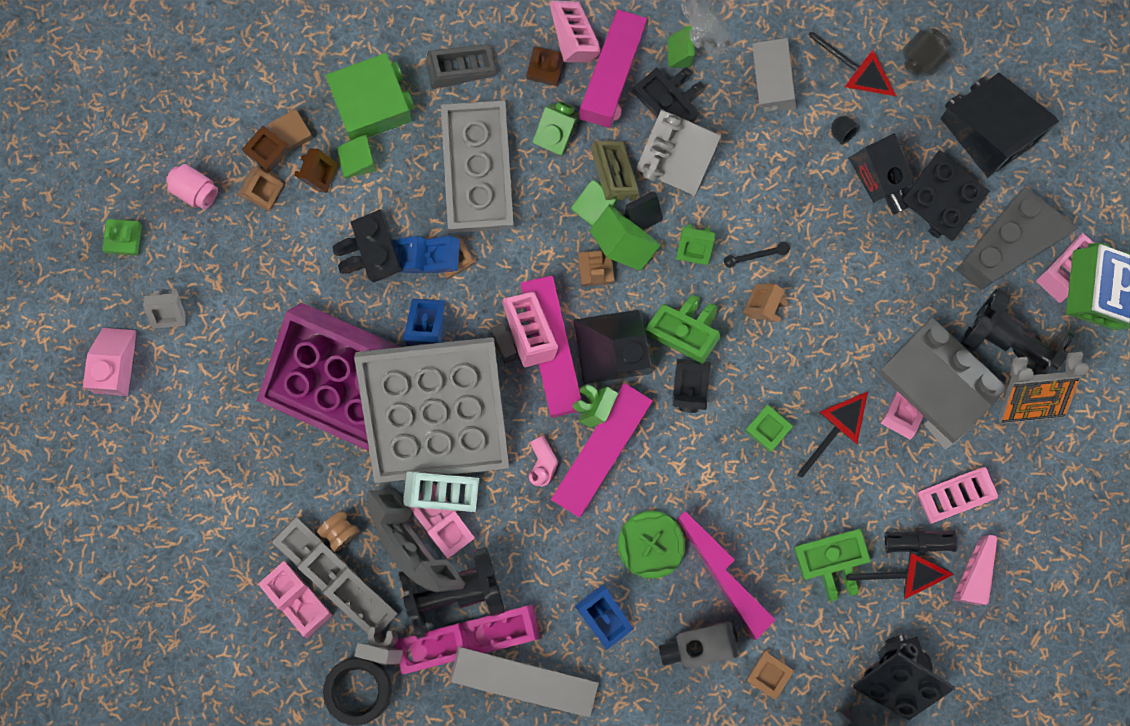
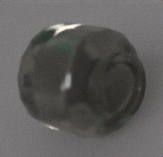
(926, 52)

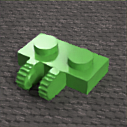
(683, 332)
(833, 555)

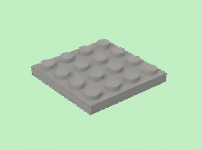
(432, 409)

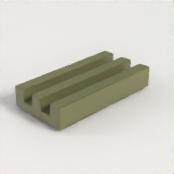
(609, 170)

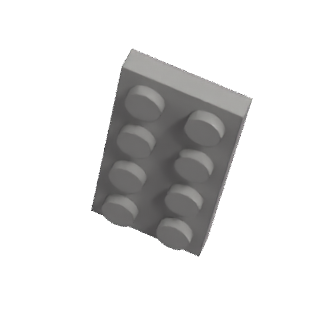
(476, 166)

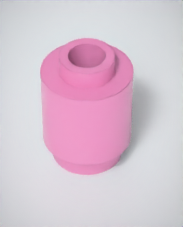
(191, 186)

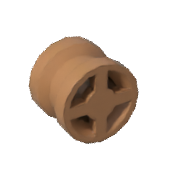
(338, 531)

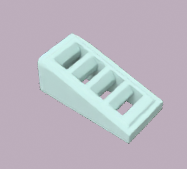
(412, 491)

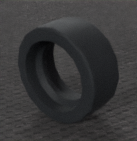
(331, 697)

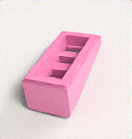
(568, 41)
(1054, 279)
(534, 349)
(985, 485)
(977, 577)

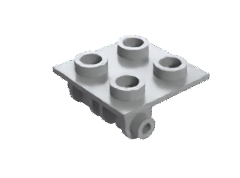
(678, 152)

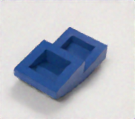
(428, 255)

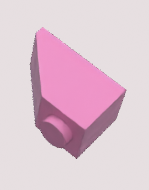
(110, 362)

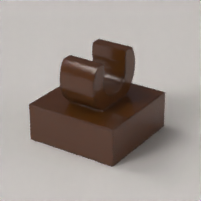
(545, 66)
(265, 149)
(317, 170)

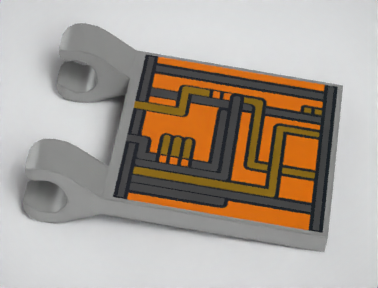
(1042, 395)

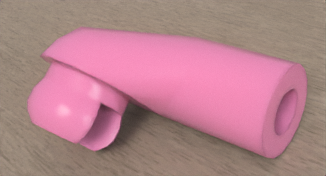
(545, 464)

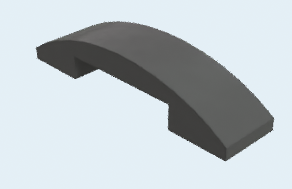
(404, 546)

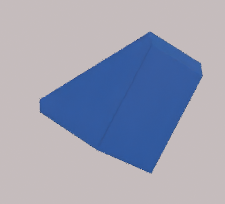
(425, 322)
(604, 617)

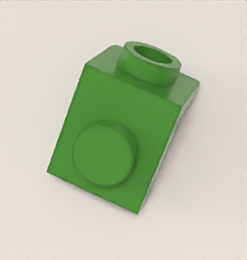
(556, 127)

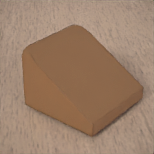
(261, 188)

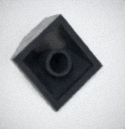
(612, 347)

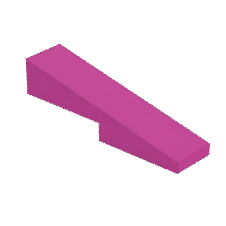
(612, 69)
(558, 374)
(601, 451)
(717, 560)
(480, 635)

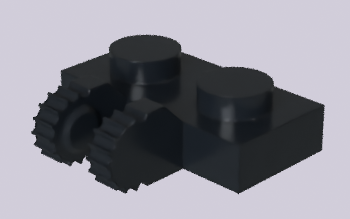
(660, 93)
(375, 246)

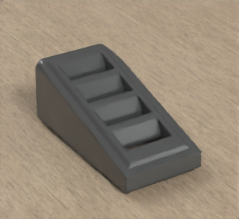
(462, 75)

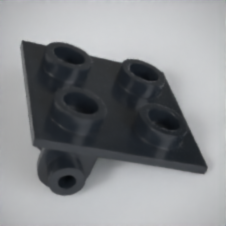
(945, 196)
(903, 683)

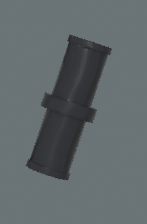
(920, 541)

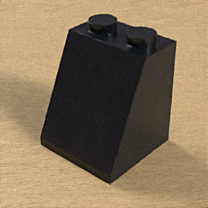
(996, 122)

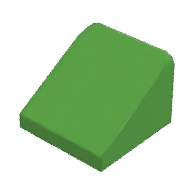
(680, 49)
(356, 157)
(592, 203)

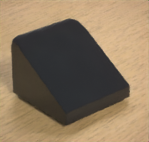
(644, 211)

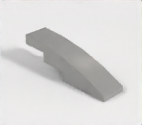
(333, 576)
(523, 682)

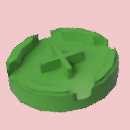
(651, 544)

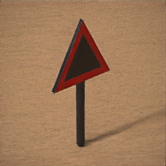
(868, 75)
(846, 418)
(919, 575)

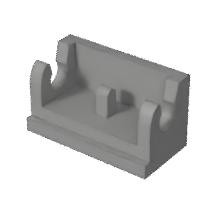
(774, 75)

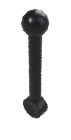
(781, 249)

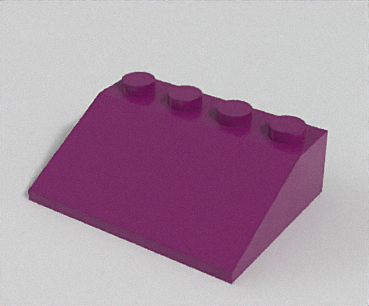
(316, 373)

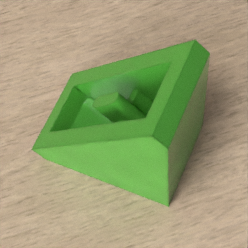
(623, 239)

